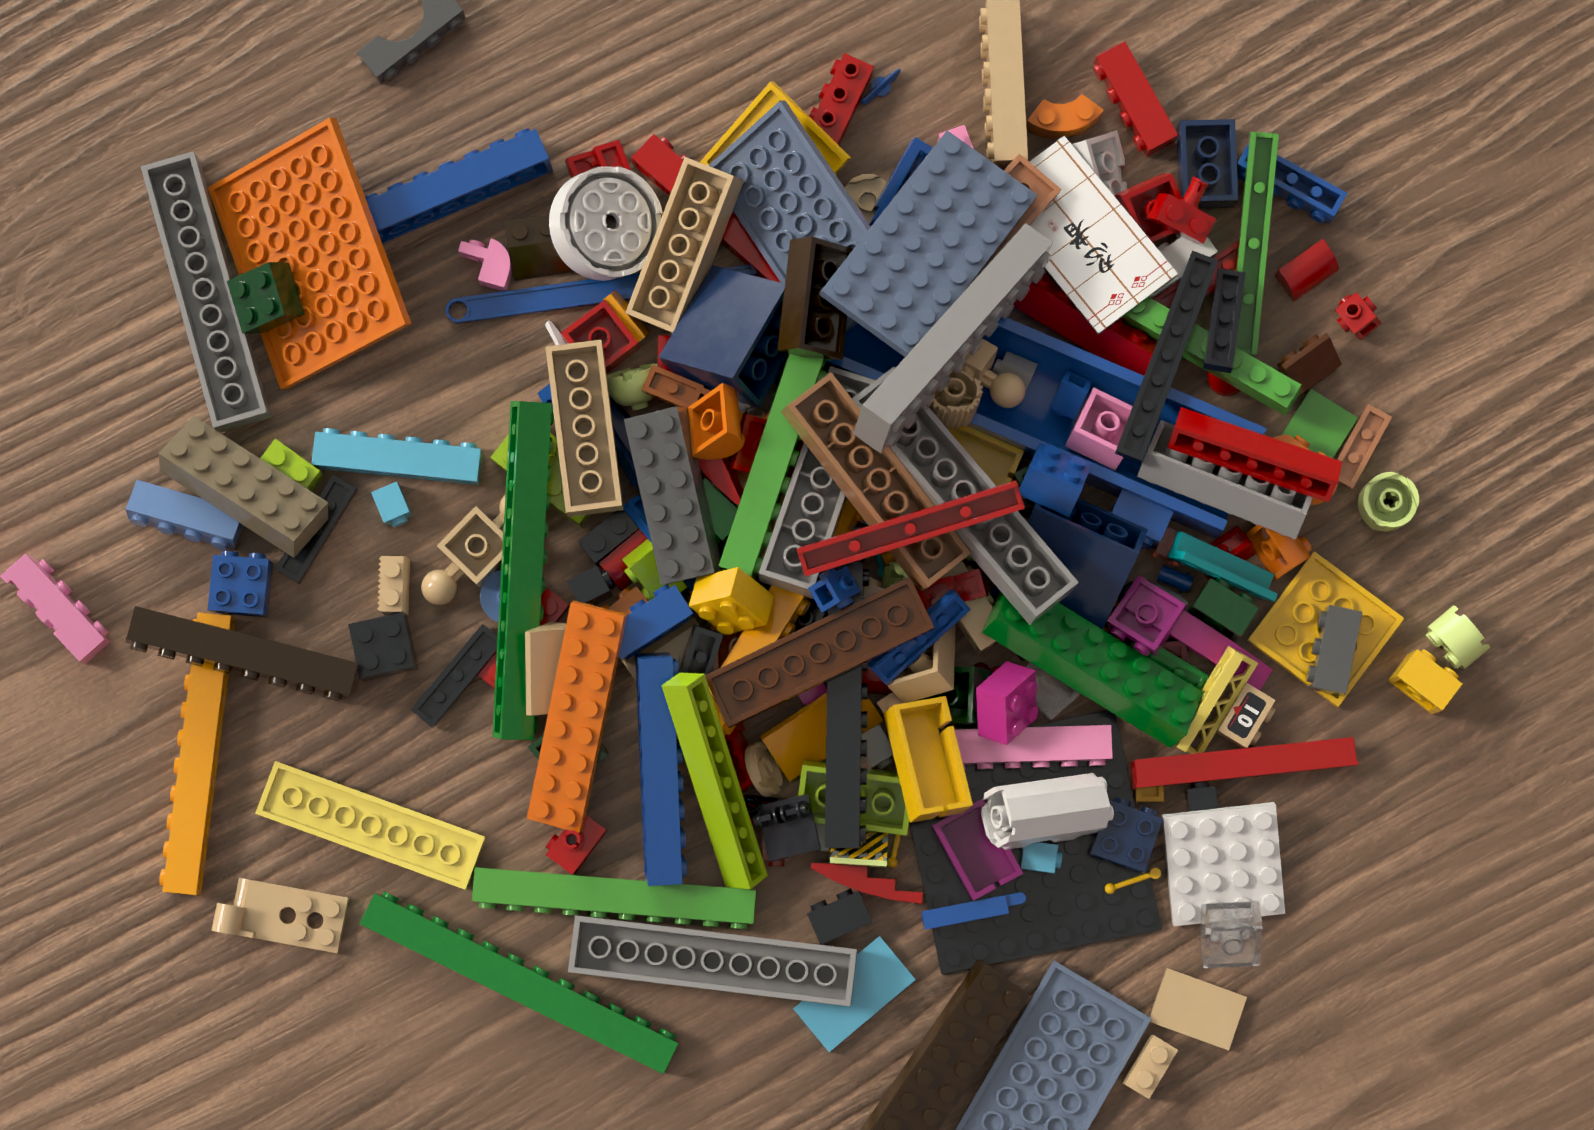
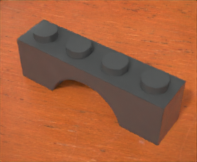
(386, 57)

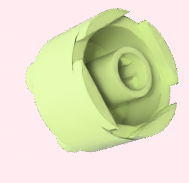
(1389, 486)
(1457, 637)

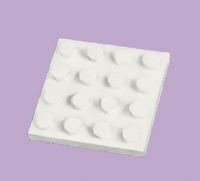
(1223, 859)

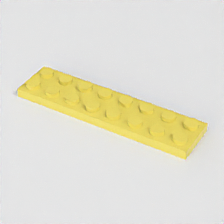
(370, 825)

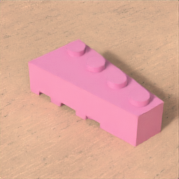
(57, 607)

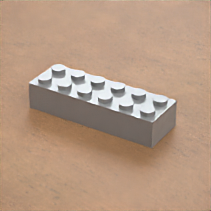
(1222, 487)

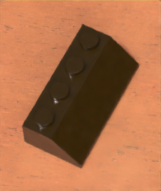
(533, 250)
(808, 321)

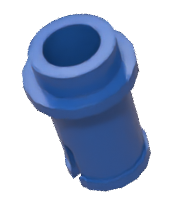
(1175, 578)

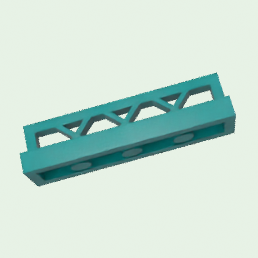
(1222, 565)

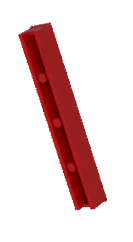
(910, 528)
(1243, 763)

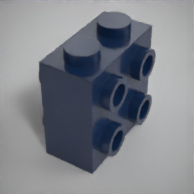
(1128, 836)

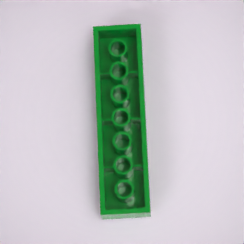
(1099, 668)

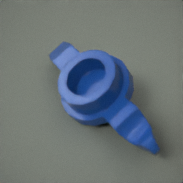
(880, 86)

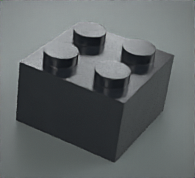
(383, 646)

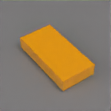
(632, 323)

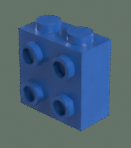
(240, 584)

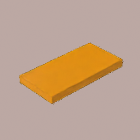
(804, 736)

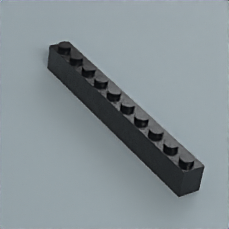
(846, 745)

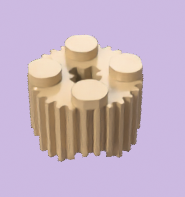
(958, 400)

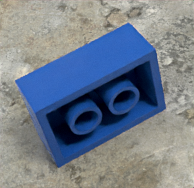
(653, 620)

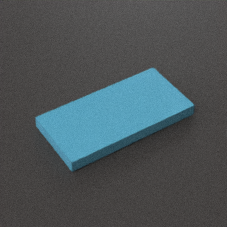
(876, 982)

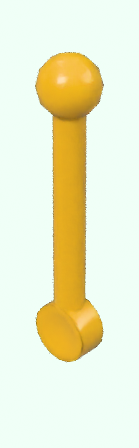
(892, 861)
(1154, 873)

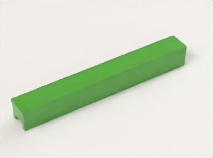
(1255, 234)

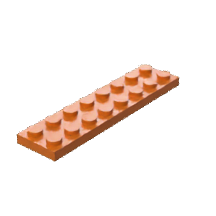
(576, 716)

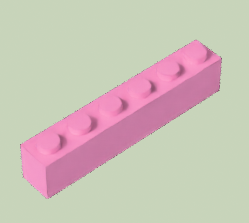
(1038, 747)

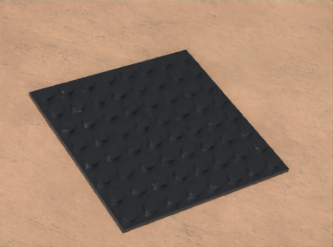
(1059, 907)

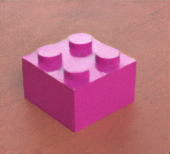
(1006, 703)

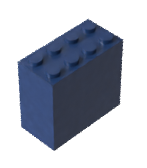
(730, 335)
(1096, 551)

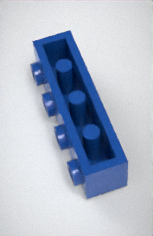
(1301, 189)

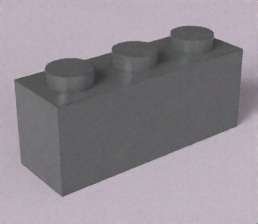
(1334, 650)

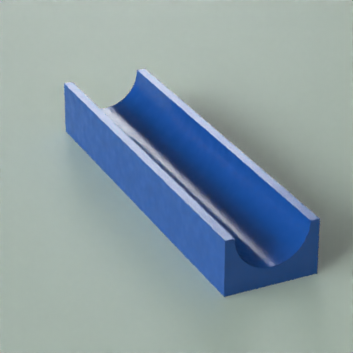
(1035, 422)

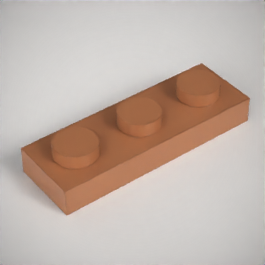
(1361, 444)

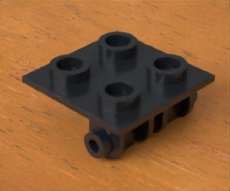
(788, 827)

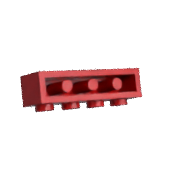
(842, 96)

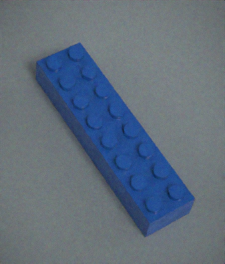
(459, 184)
(659, 772)

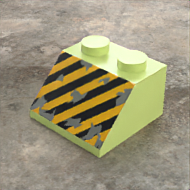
(871, 854)

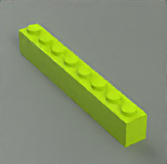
(714, 780)

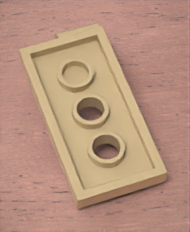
(259, 911)

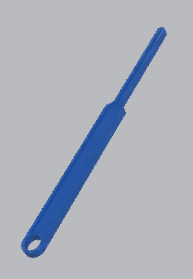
(549, 297)

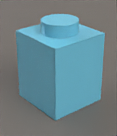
(392, 505)
(1041, 857)

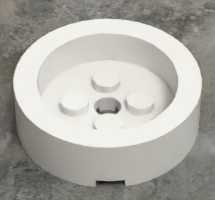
(580, 224)

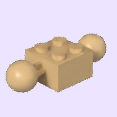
(1006, 388)
(473, 549)

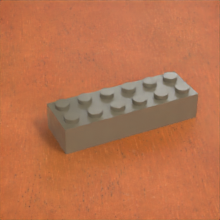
(243, 486)

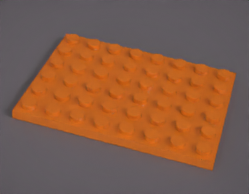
(311, 211)

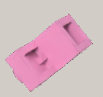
(496, 266)

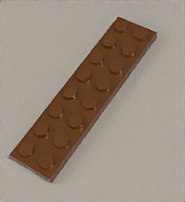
(819, 652)

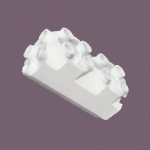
(1046, 810)

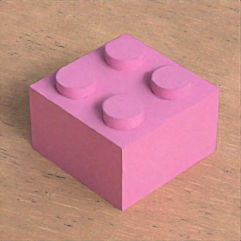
(1100, 428)

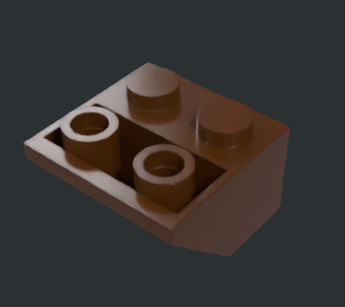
(1312, 364)

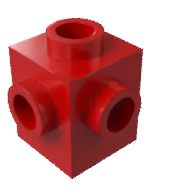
(1357, 315)

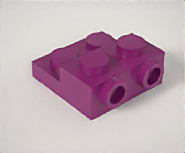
(1145, 616)

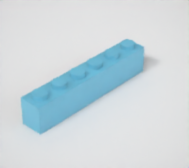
(397, 457)

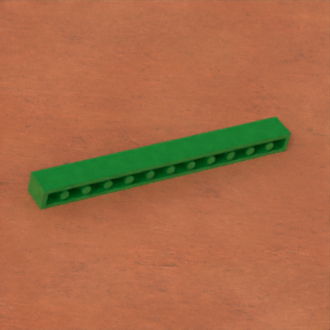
(521, 562)
(519, 982)

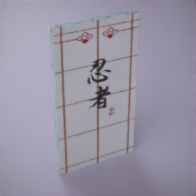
(1097, 247)

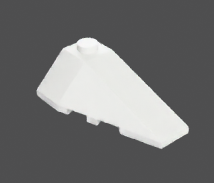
(1105, 158)

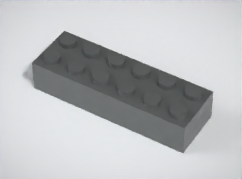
(673, 495)

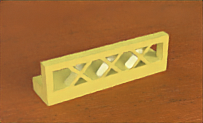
(1212, 691)

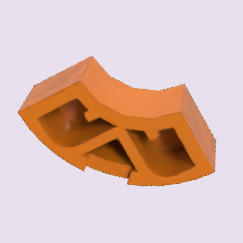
(1065, 120)

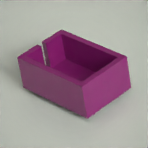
(972, 853)

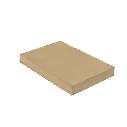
(1197, 1009)

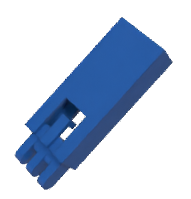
(909, 162)
(970, 911)

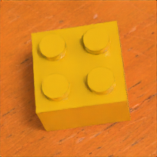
(731, 601)
(1425, 681)

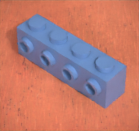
(182, 514)

